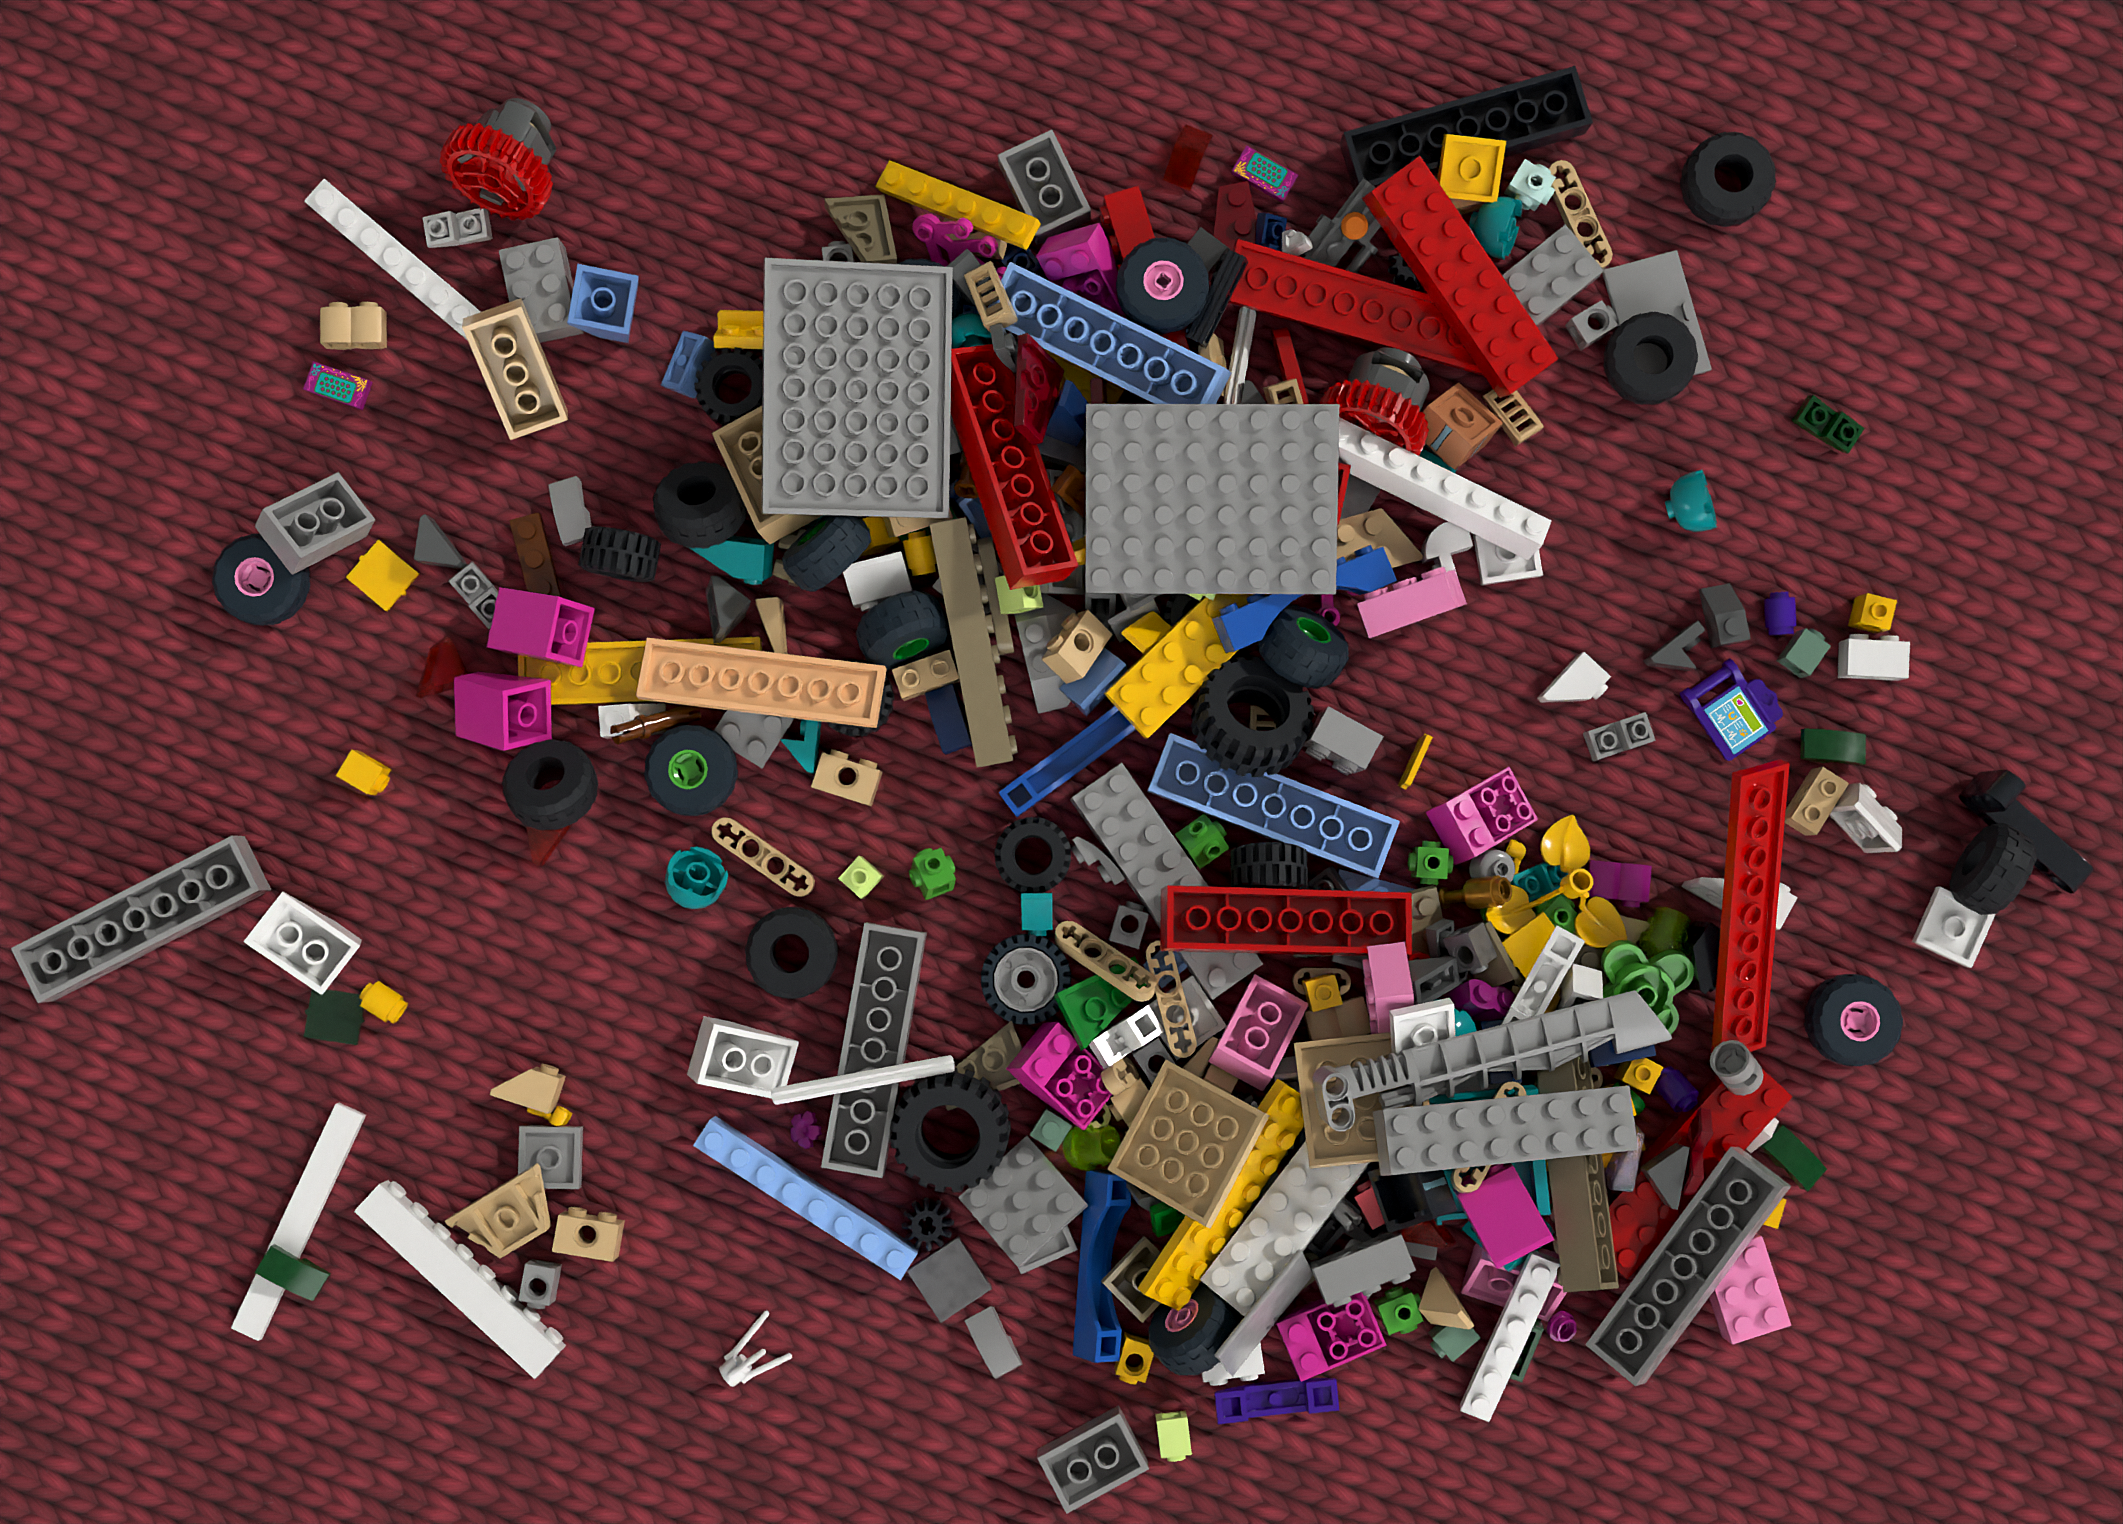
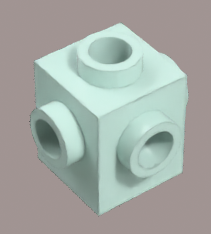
(1531, 185)

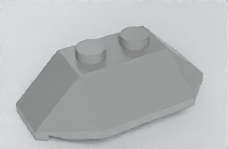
(1035, 632)

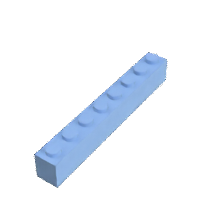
(806, 1197)

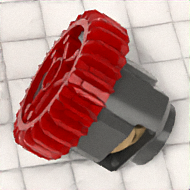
(503, 160)
(1385, 397)

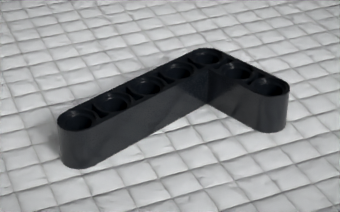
(1994, 801)

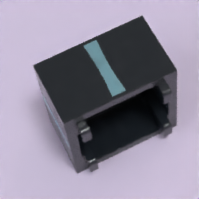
(1411, 1197)

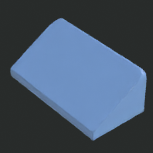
(685, 362)

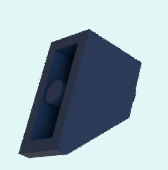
(1068, 415)

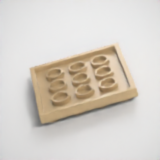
(1188, 1143)
(1325, 1145)

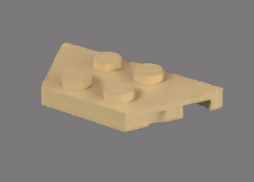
(1379, 531)
(507, 1214)

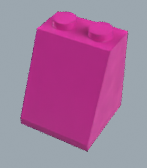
(540, 626)
(502, 709)
(1504, 1215)

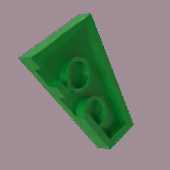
(1092, 1005)

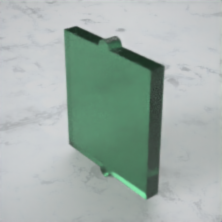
(334, 1016)

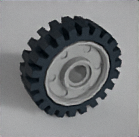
(1024, 954)

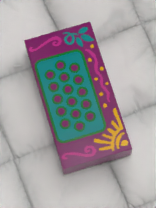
(1264, 174)
(337, 385)

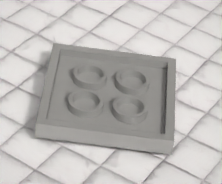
(1023, 1202)

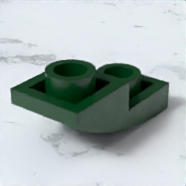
(1827, 425)
(1833, 746)
(1794, 1157)
(292, 1273)

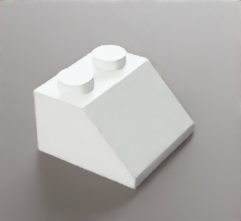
(877, 580)

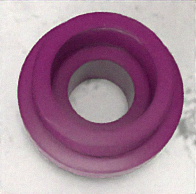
(1561, 1326)

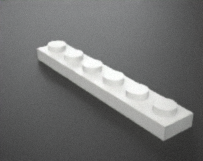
(1510, 1335)

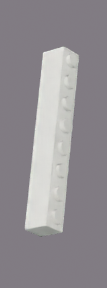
(391, 255)
(1441, 491)
(460, 1277)

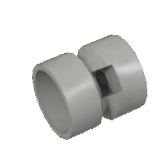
(1736, 1067)

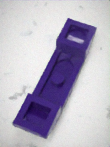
(1276, 1398)

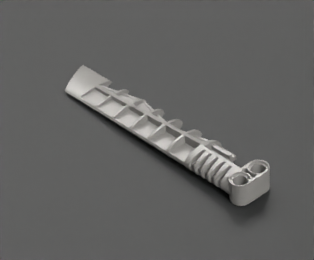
(1517, 1046)

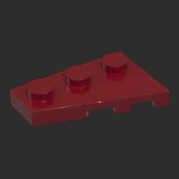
(1235, 215)
(1036, 389)

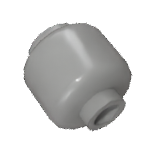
(1491, 864)

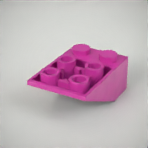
(1083, 264)
(1482, 816)
(1061, 1074)
(1329, 1336)

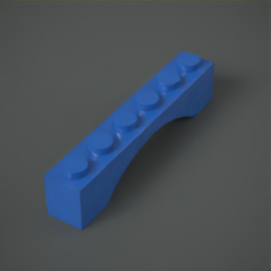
(1250, 622)
(1066, 761)
(1096, 1323)

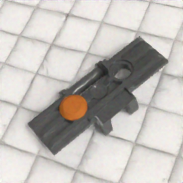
(1350, 224)

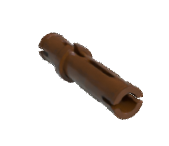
(644, 726)

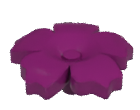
(804, 1129)

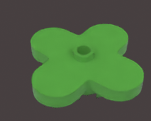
(1652, 978)

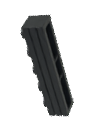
(1218, 297)

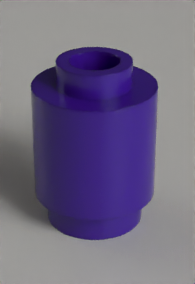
(1780, 613)
(1676, 1090)

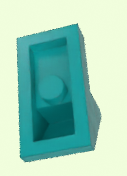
(806, 751)

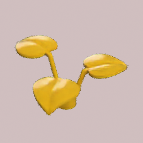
(1565, 847)

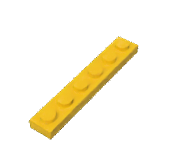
(958, 203)

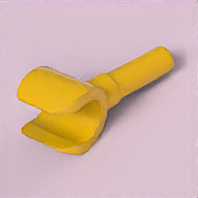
(1517, 851)
(558, 1118)

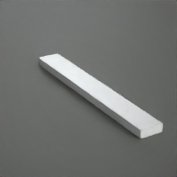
(301, 1214)

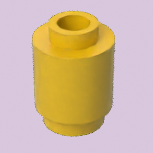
(920, 553)
(383, 1002)

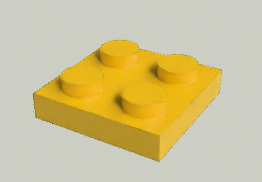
(1471, 167)

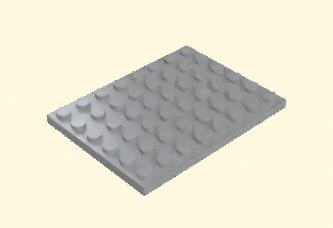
(856, 389)
(1212, 498)

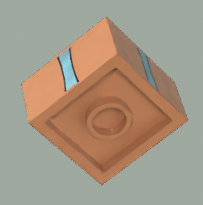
(1459, 426)

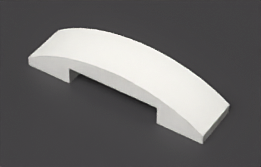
(1545, 975)

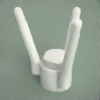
(738, 1368)

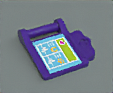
(1738, 714)

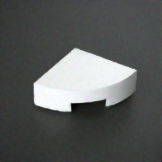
(1295, 242)
(1764, 1136)

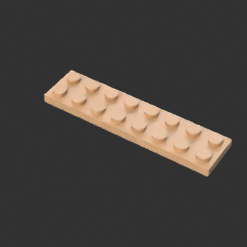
(761, 682)

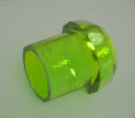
(1665, 932)
(1090, 1146)

